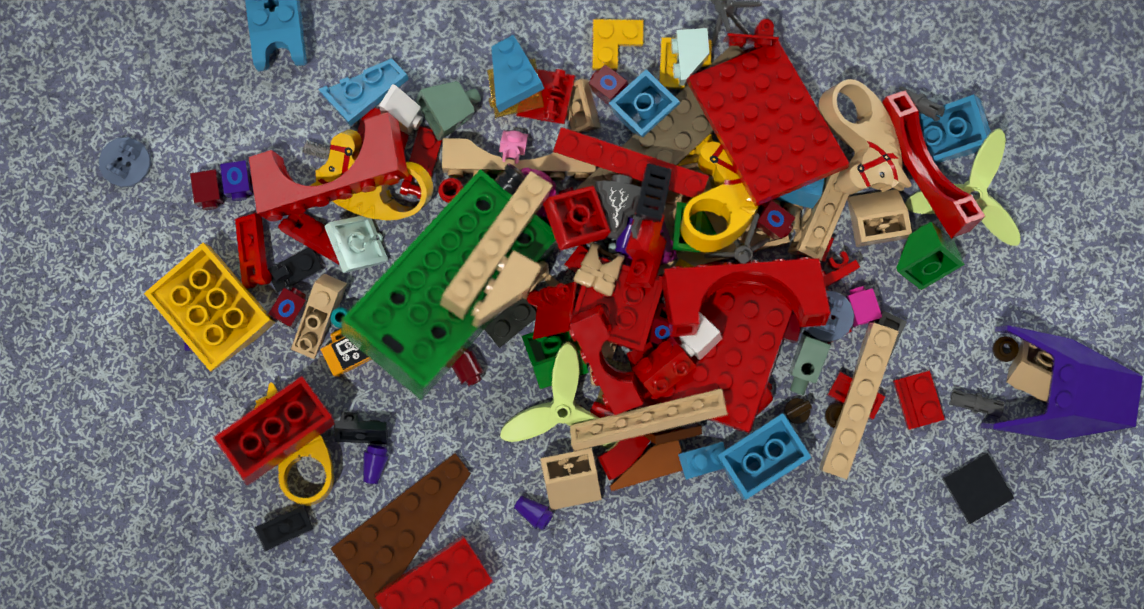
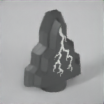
(618, 202)

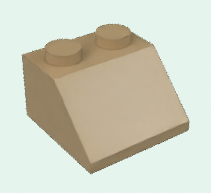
(1031, 371)

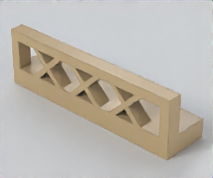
(819, 223)

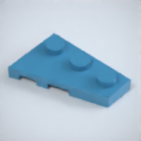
(360, 94)

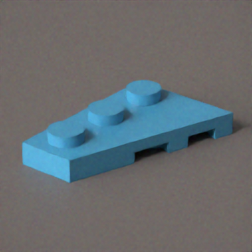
(513, 74)

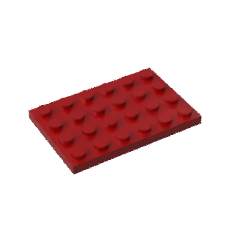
(767, 123)
(740, 364)

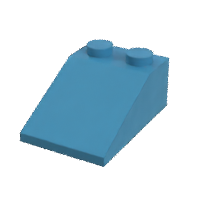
(958, 130)

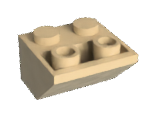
(879, 218)
(571, 479)

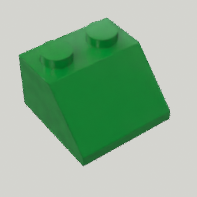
(928, 256)
(543, 353)

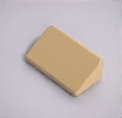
(582, 108)

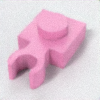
(513, 144)

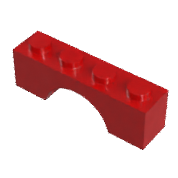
(620, 388)

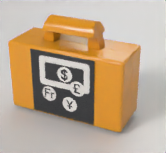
(342, 355)

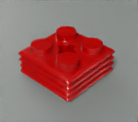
(582, 204)

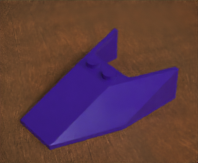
(1085, 391)

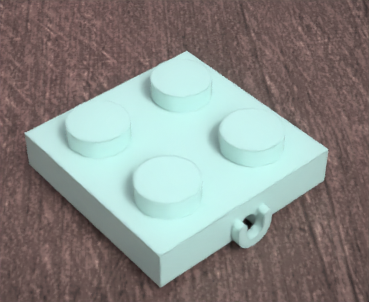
(356, 243)

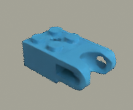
(275, 30)

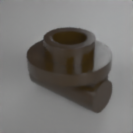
(797, 410)

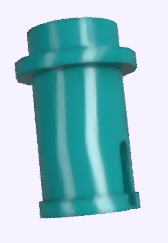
(336, 314)

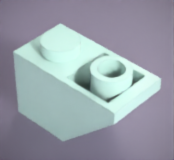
(691, 51)

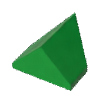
(698, 221)

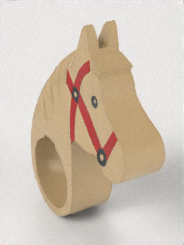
(872, 137)

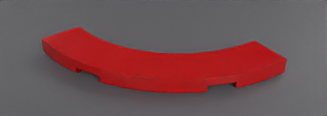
(627, 451)

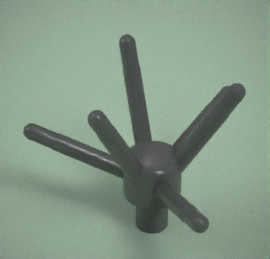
(726, 9)
(743, 251)

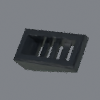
(657, 177)

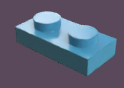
(701, 460)

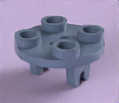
(131, 152)
(837, 328)

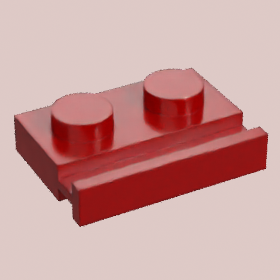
(918, 400)

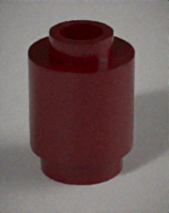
(468, 369)

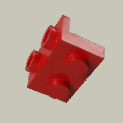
(663, 367)

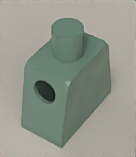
(447, 107)
(808, 351)

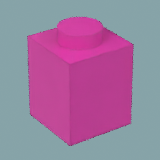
(864, 306)

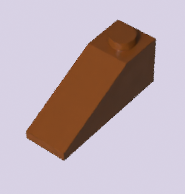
(655, 463)

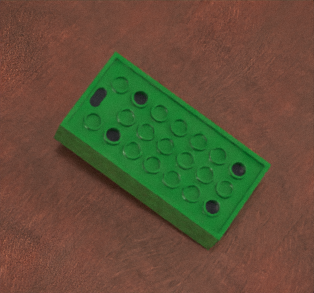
(401, 314)

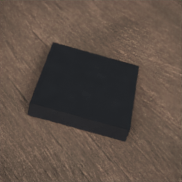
(978, 488)

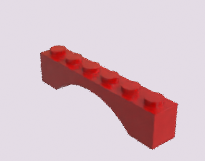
(625, 161)
(953, 207)

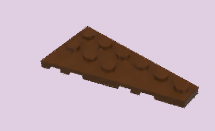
(393, 536)

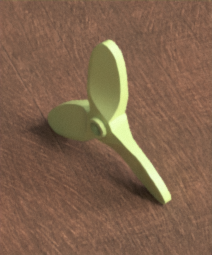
(982, 172)
(544, 416)

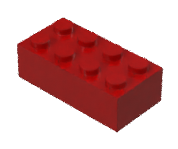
(274, 430)
(438, 581)

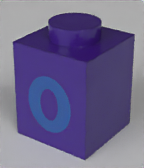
(236, 180)

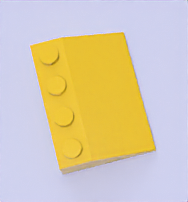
(209, 307)

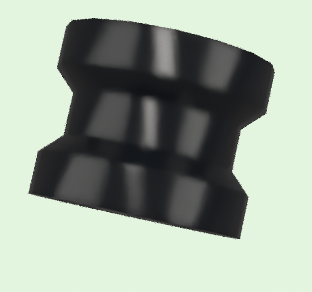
(511, 178)

